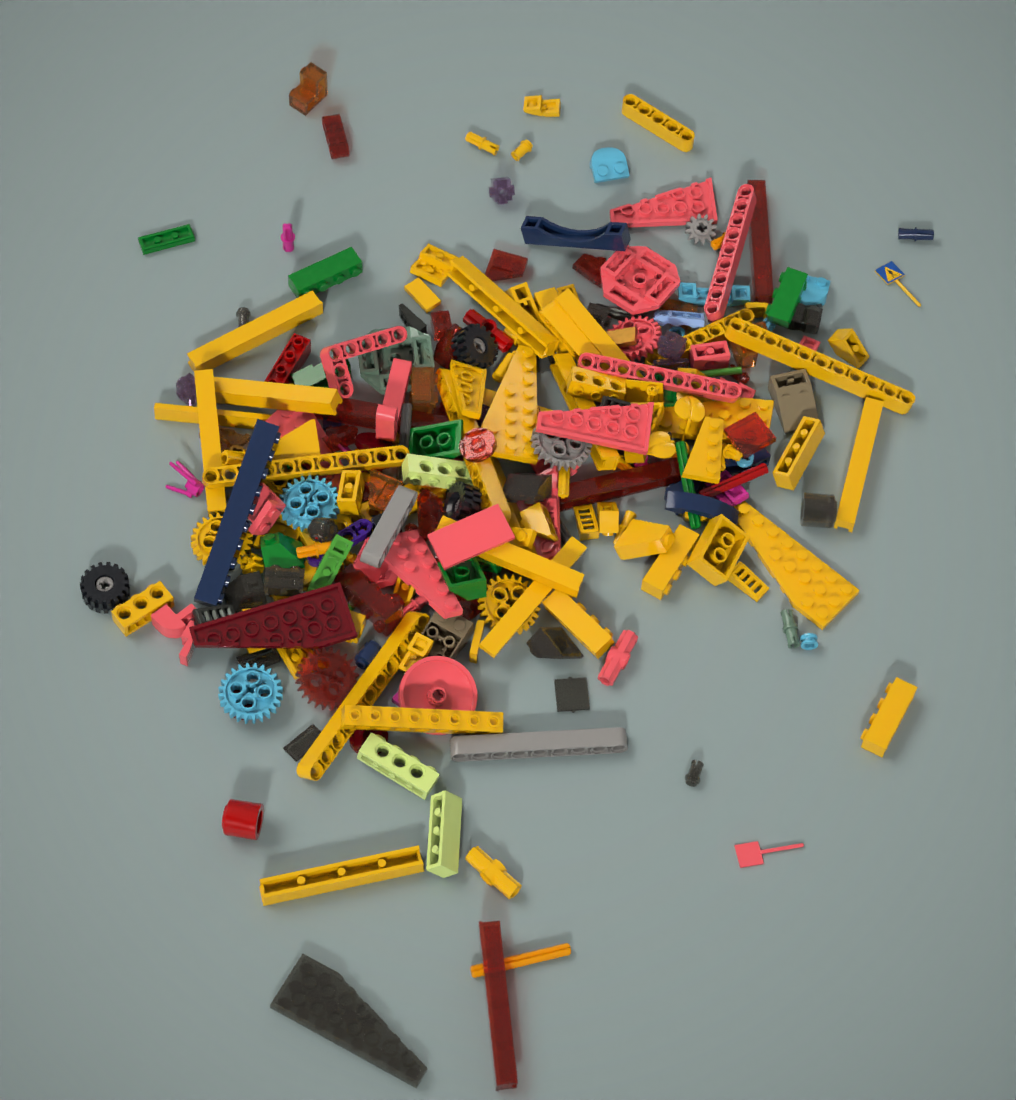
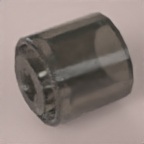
(818, 510)

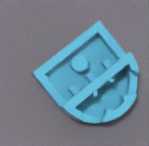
(608, 165)
(816, 291)

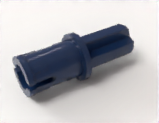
(915, 234)

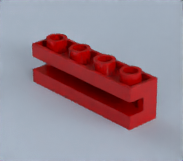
(290, 360)

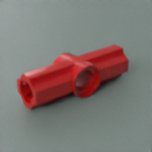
(502, 339)

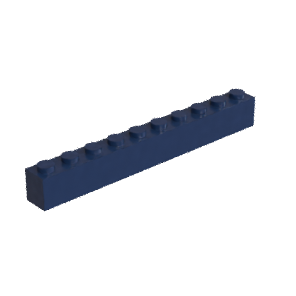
(236, 514)

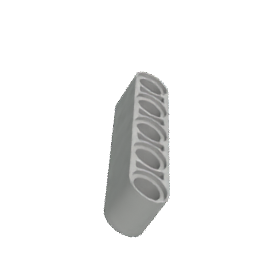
(388, 526)

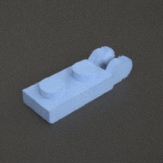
(679, 318)

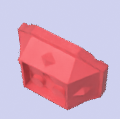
(638, 279)

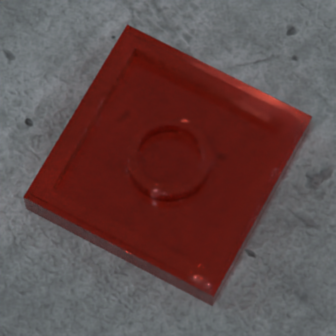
(750, 435)

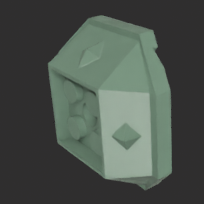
(376, 365)

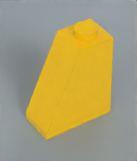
(298, 443)
(644, 539)

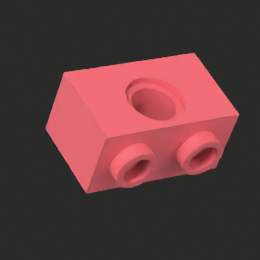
(709, 356)

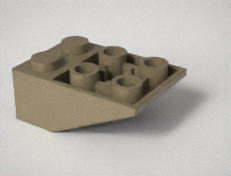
(792, 398)
(448, 635)

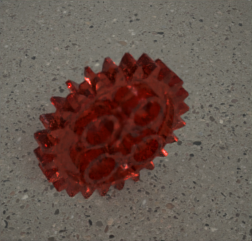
(333, 663)

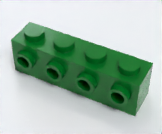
(326, 273)

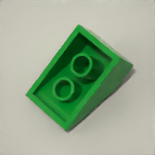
(437, 440)

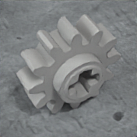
(705, 225)

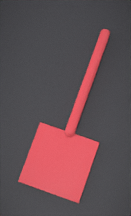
(751, 855)

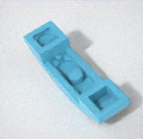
(697, 296)

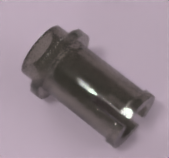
(243, 316)
(693, 775)

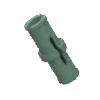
(790, 628)

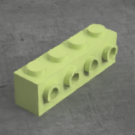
(444, 834)

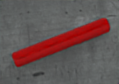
(735, 480)

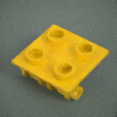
(644, 391)

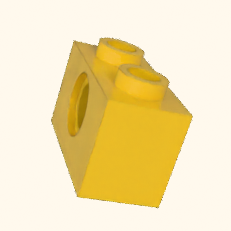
(350, 492)

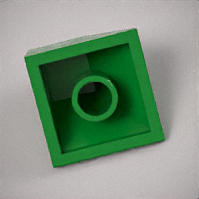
(280, 550)
(465, 579)

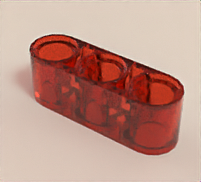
(335, 136)
(429, 512)

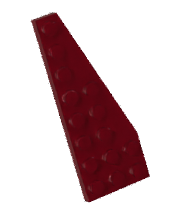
(297, 622)

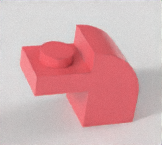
(172, 624)

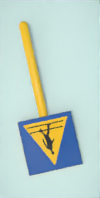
(891, 273)

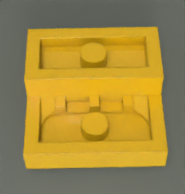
(433, 265)

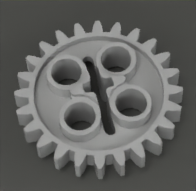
(566, 454)

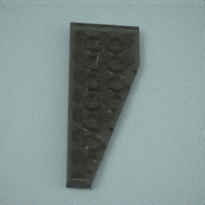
(331, 1008)

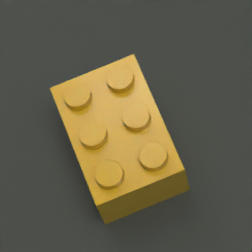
(718, 550)

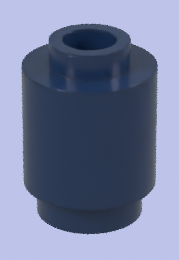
(367, 654)

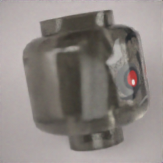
(322, 529)

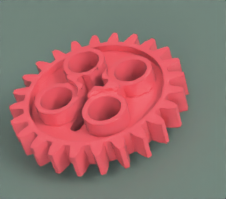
(647, 336)

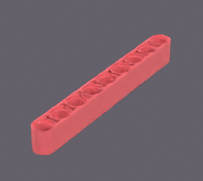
(730, 253)
(668, 375)

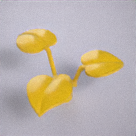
(660, 443)

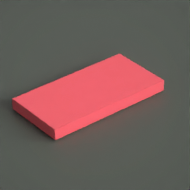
(471, 536)

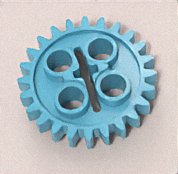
(295, 496)
(250, 693)

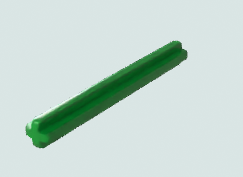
(688, 485)

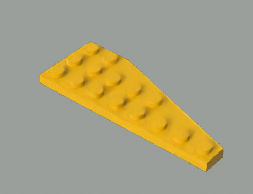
(515, 409)
(805, 579)

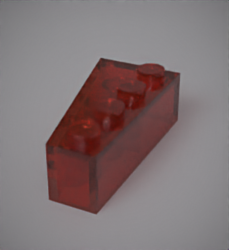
(370, 600)

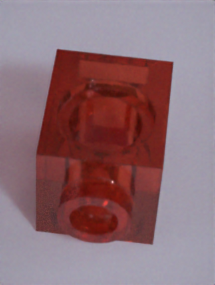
(440, 323)

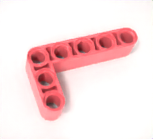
(355, 346)
(390, 411)

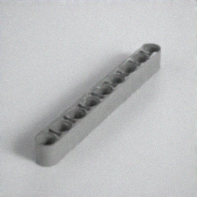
(538, 744)

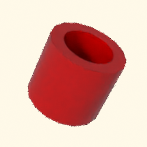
(242, 819)

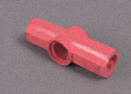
(617, 657)

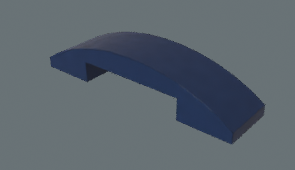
(699, 505)

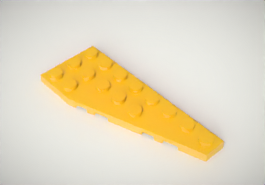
(717, 409)

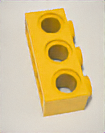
(594, 384)
(137, 616)

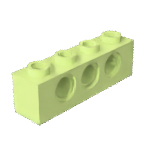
(434, 471)
(402, 775)

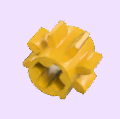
(252, 564)

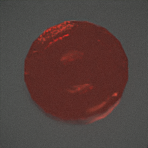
(478, 445)

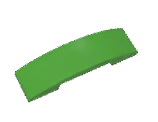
(330, 563)

